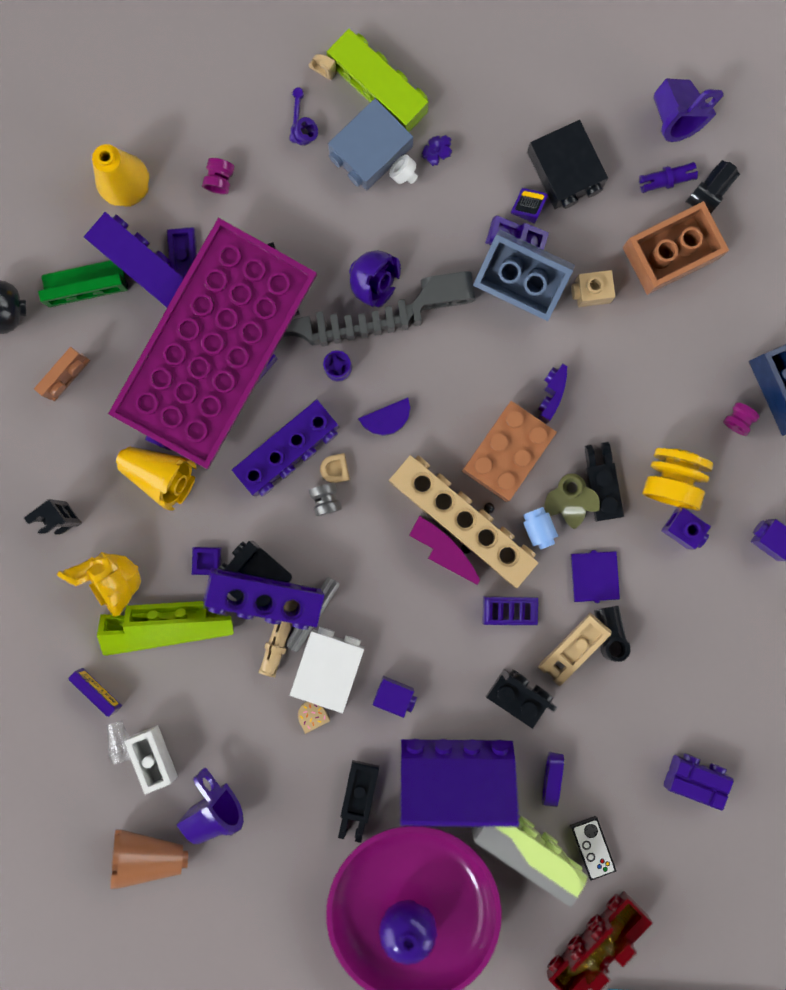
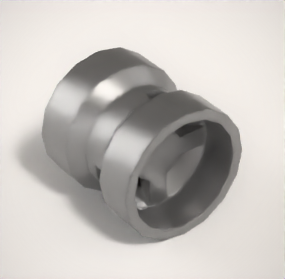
(325, 499)

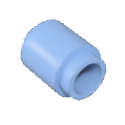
(540, 528)

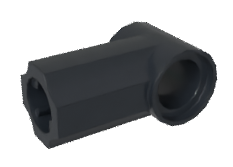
(714, 186)
(612, 619)

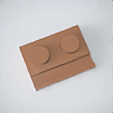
(62, 374)

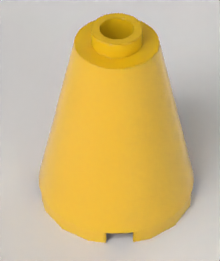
(119, 176)
(158, 474)

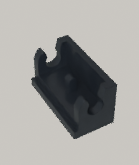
(54, 514)

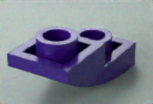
(556, 384)

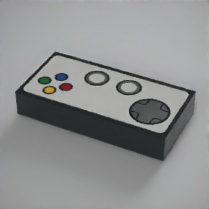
(593, 848)

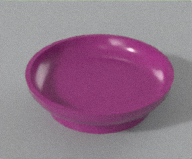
(433, 872)

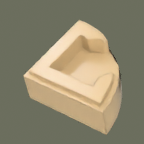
(323, 65)

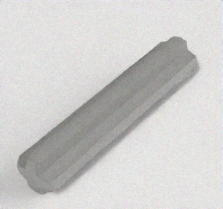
(299, 635)

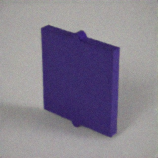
(595, 576)

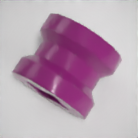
(741, 419)

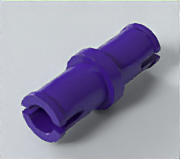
(668, 177)

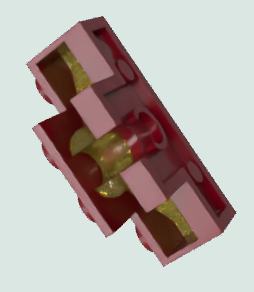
(604, 940)

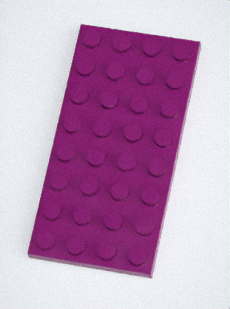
(213, 343)

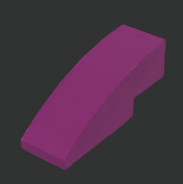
(444, 550)

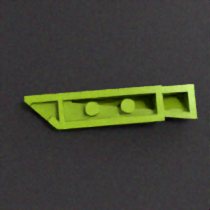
(160, 626)

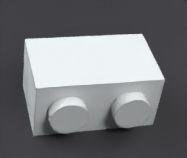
(151, 759)

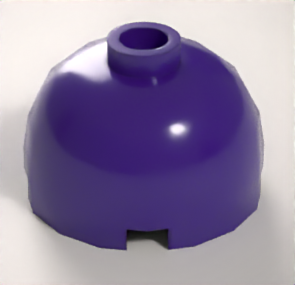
(373, 276)
(408, 932)

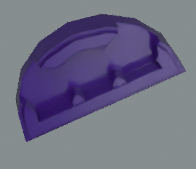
(388, 419)

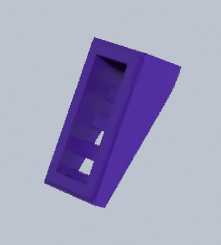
(488, 610)

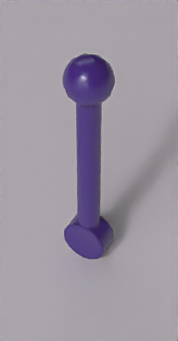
(298, 95)

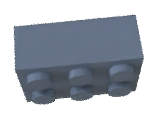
(523, 275)

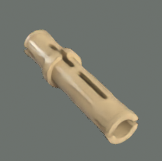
(276, 644)

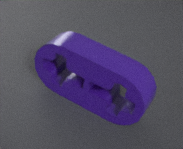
(552, 779)

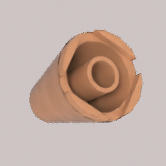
(144, 859)

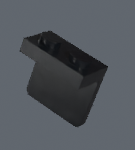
(255, 561)

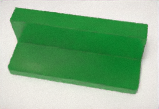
(82, 283)

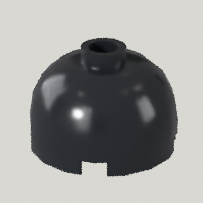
(10, 307)

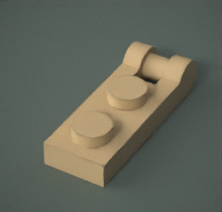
(575, 649)

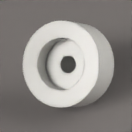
(403, 170)

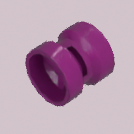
(218, 176)

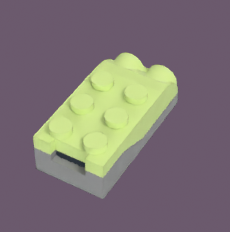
(534, 857)

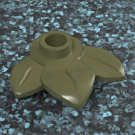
(572, 505)

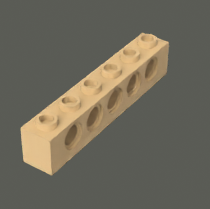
(512, 572)

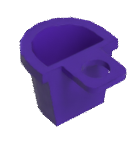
(684, 108)
(214, 815)

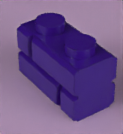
(698, 782)

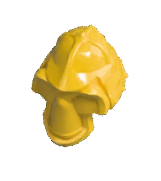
(112, 579)

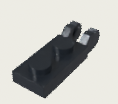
(605, 483)
(358, 797)

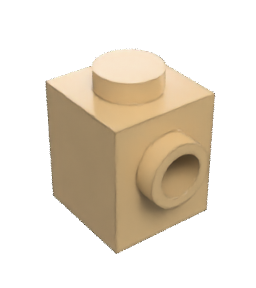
(593, 288)

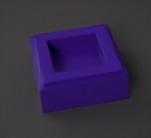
(204, 559)

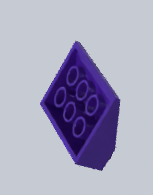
(458, 783)

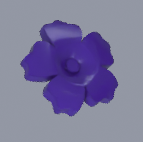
(437, 149)

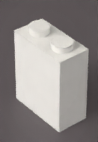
(327, 669)

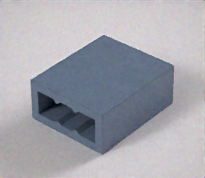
(369, 145)

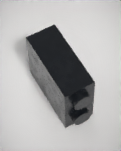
(567, 165)

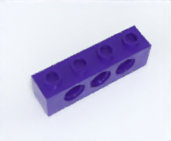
(223, 581)

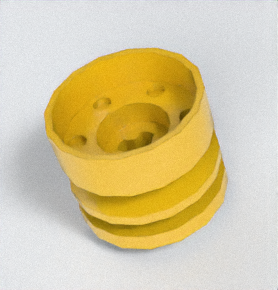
(677, 478)

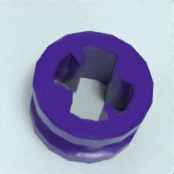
(310, 126)

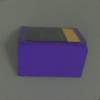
(529, 204)

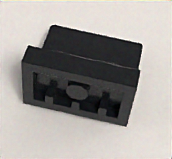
(519, 699)

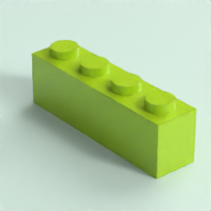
(376, 79)

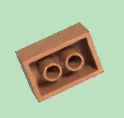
(675, 248)
(509, 451)

